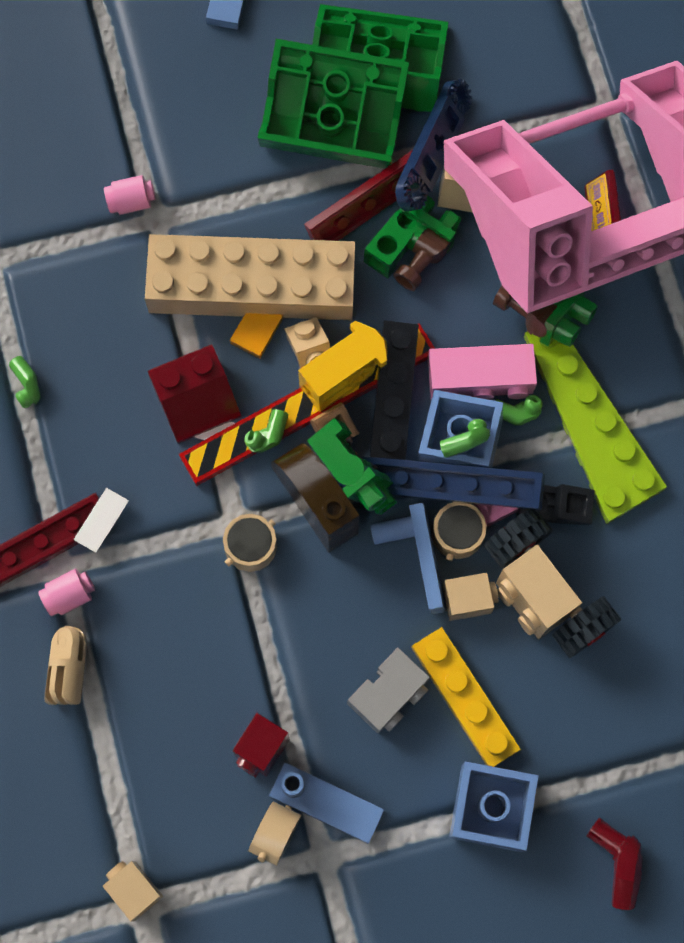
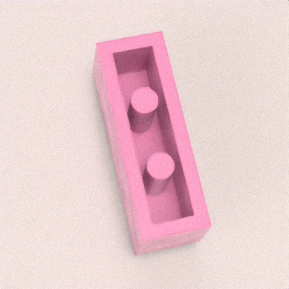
(483, 371)

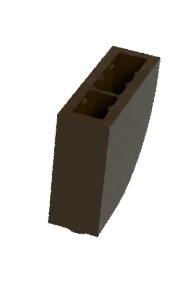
(317, 496)

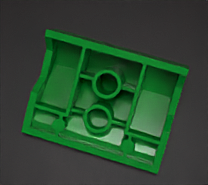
(391, 37)
(333, 103)

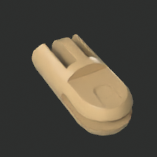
(66, 667)

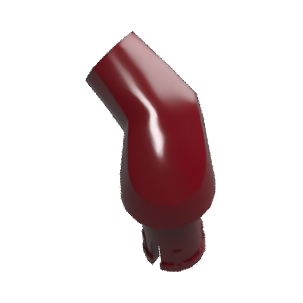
(627, 864)

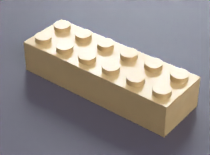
(250, 276)

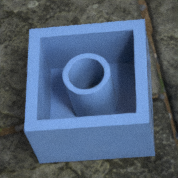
(449, 417)
(494, 806)

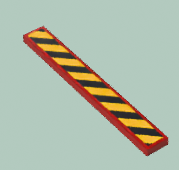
(228, 446)

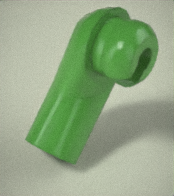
(523, 411)
(477, 435)

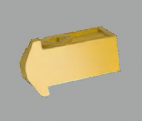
(343, 366)

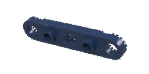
(428, 153)

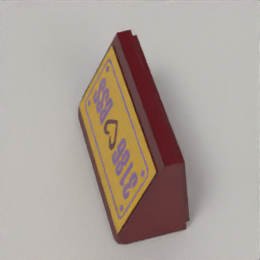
(604, 197)

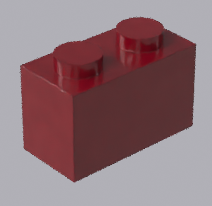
(260, 746)

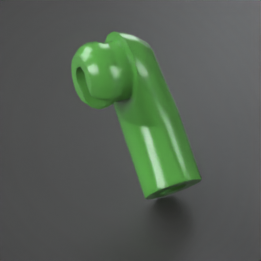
(28, 379)
(270, 436)

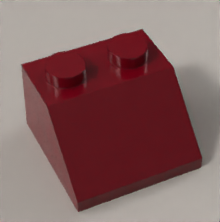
(194, 393)

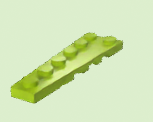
(599, 435)

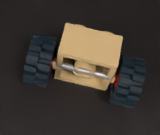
(540, 591)

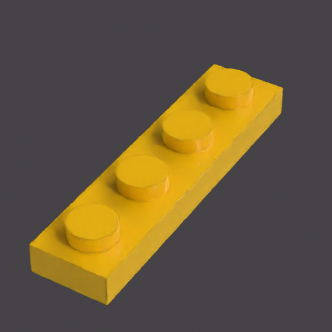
(465, 698)

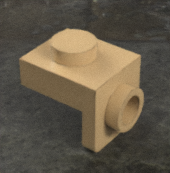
(307, 340)

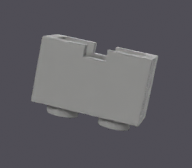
(398, 684)

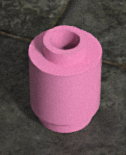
(129, 195)
(67, 592)

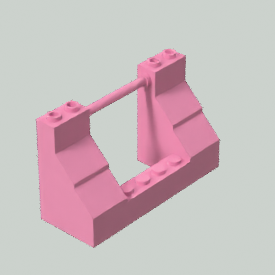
(543, 225)

